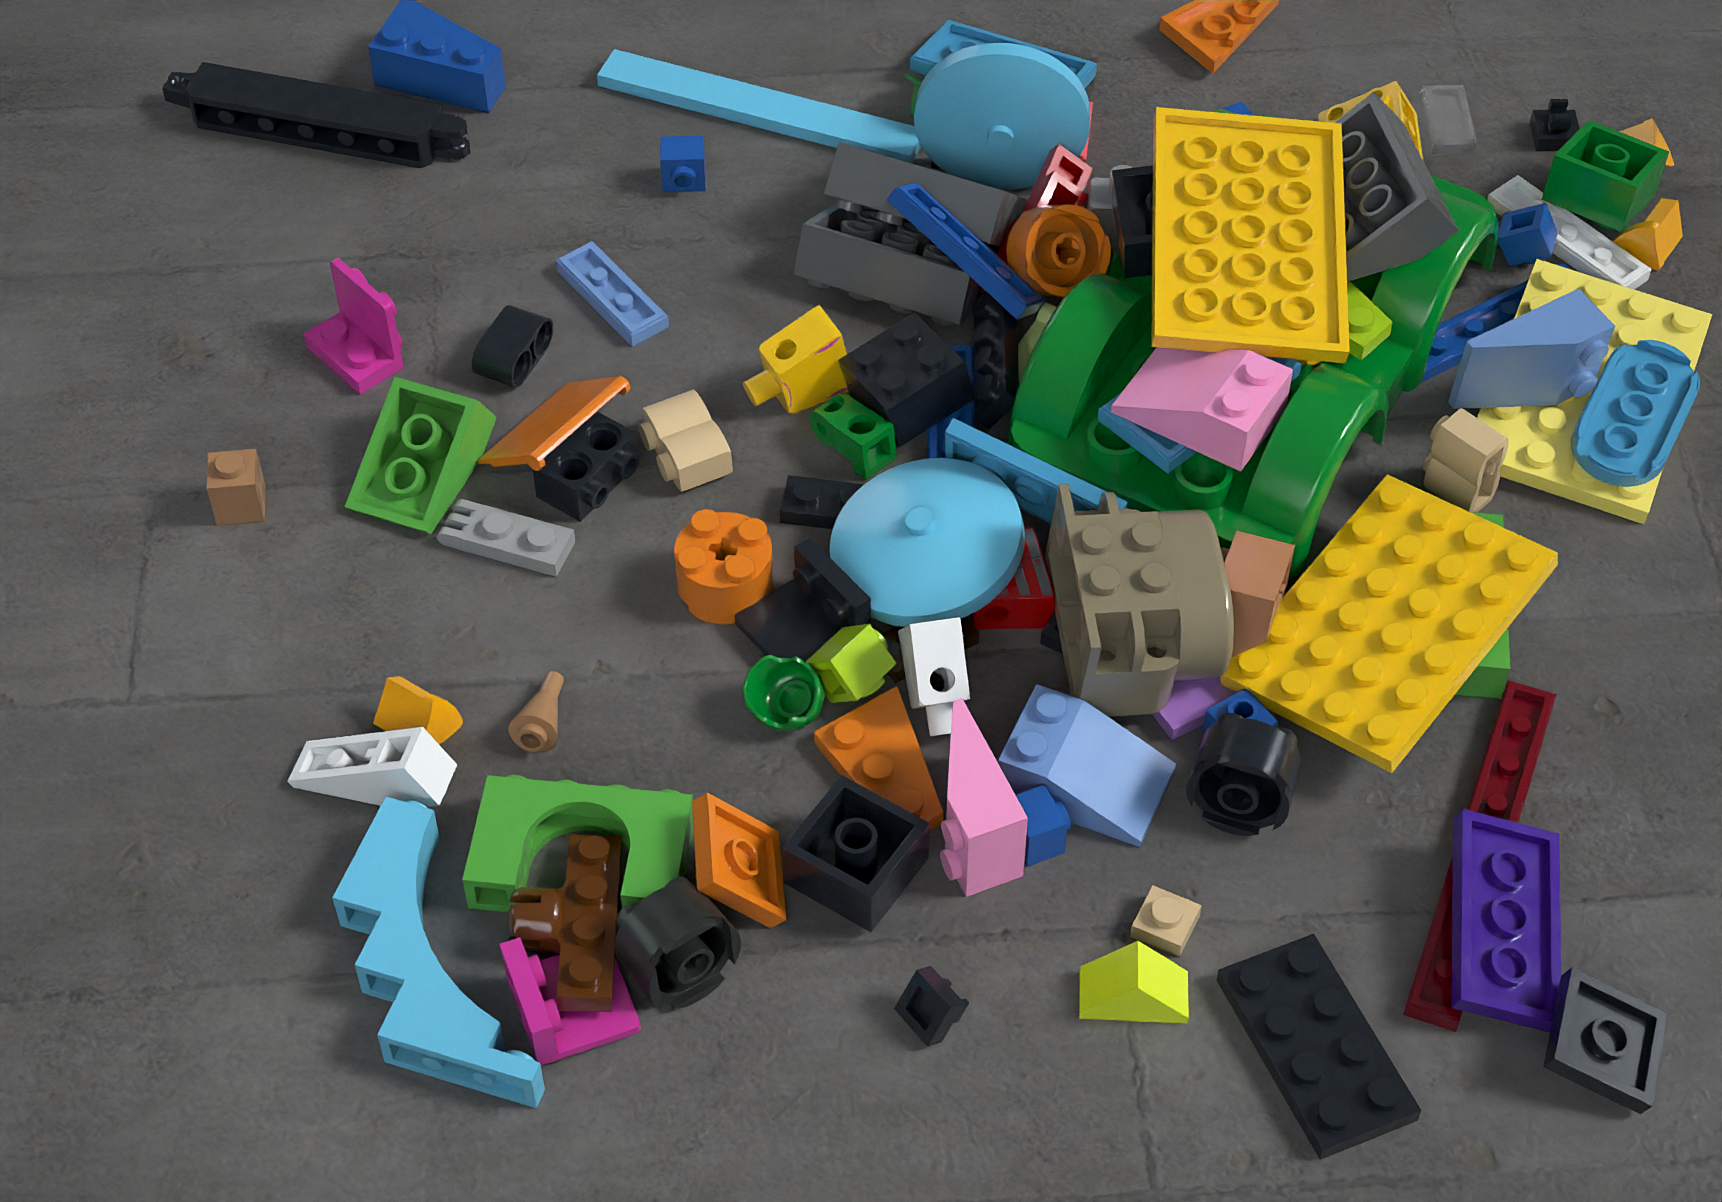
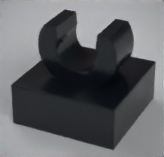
(1553, 126)
(930, 1005)

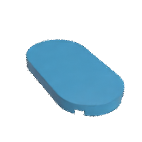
(1635, 413)

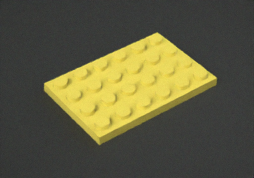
(1542, 434)

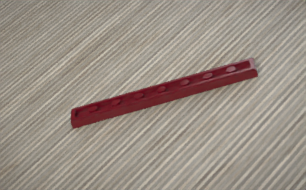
(1497, 793)

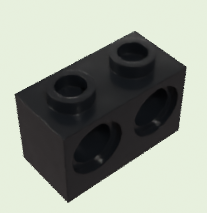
(587, 466)

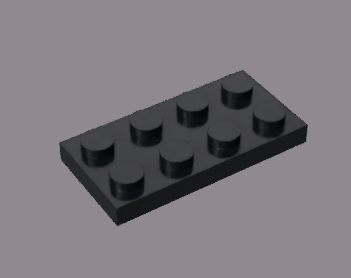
(1318, 1046)

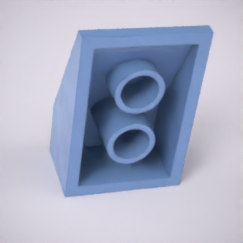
(1535, 357)
(1088, 763)

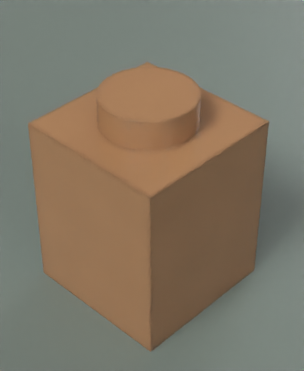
(236, 487)

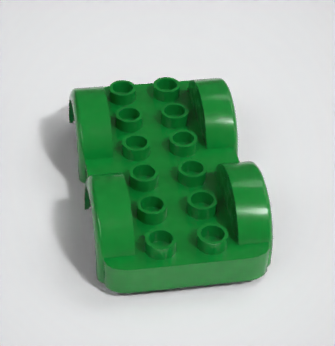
(1105, 337)

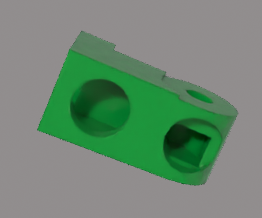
(855, 433)

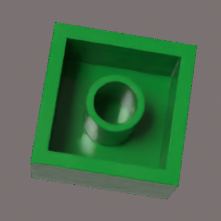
(1605, 175)

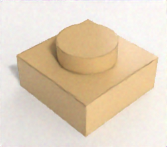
(1165, 921)

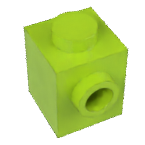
(852, 663)

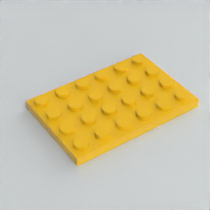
(1249, 235)
(1391, 621)

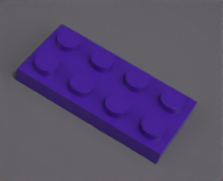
(1505, 920)

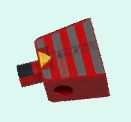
(1026, 599)

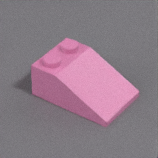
(1208, 400)
(983, 816)

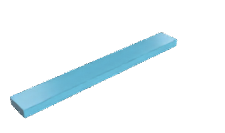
(757, 106)

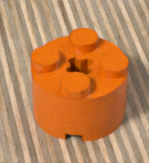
(1065, 227)
(723, 564)

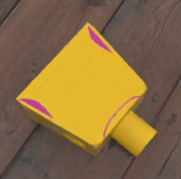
(800, 364)

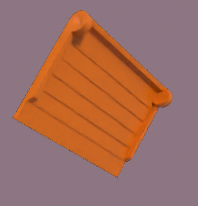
(554, 422)

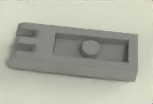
(507, 537)

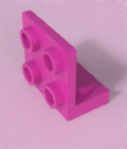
(361, 338)
(555, 1032)

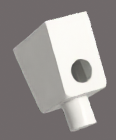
(938, 649)

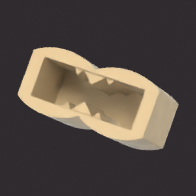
(686, 441)
(1464, 461)

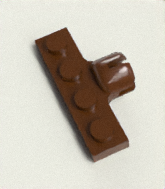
(576, 922)

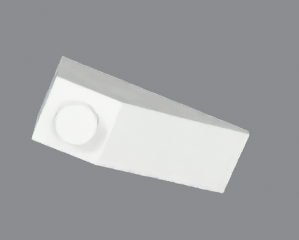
(376, 766)

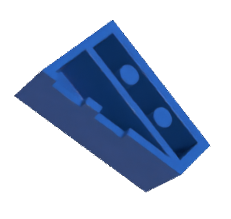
(436, 59)

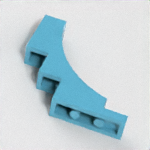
(431, 1020)

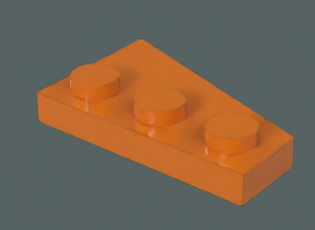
(1214, 27)
(882, 754)

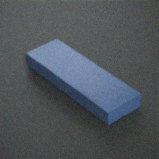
(612, 293)

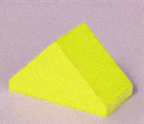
(1134, 987)

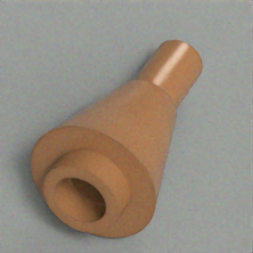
(537, 723)

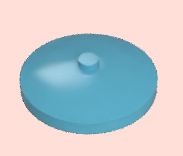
(999, 112)
(929, 540)

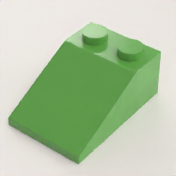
(420, 455)

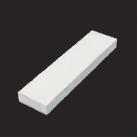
(1576, 240)

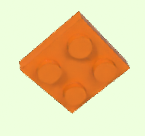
(738, 860)

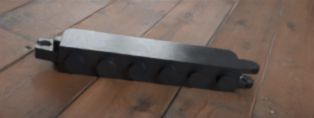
(318, 115)

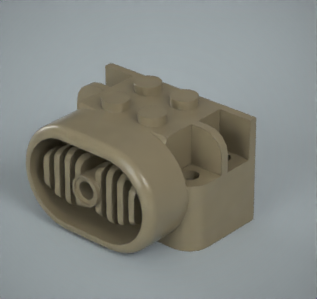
(1137, 602)

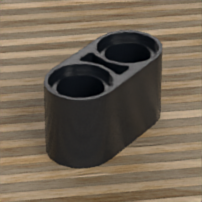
(512, 346)

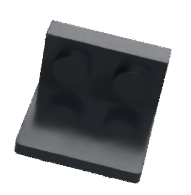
(807, 609)

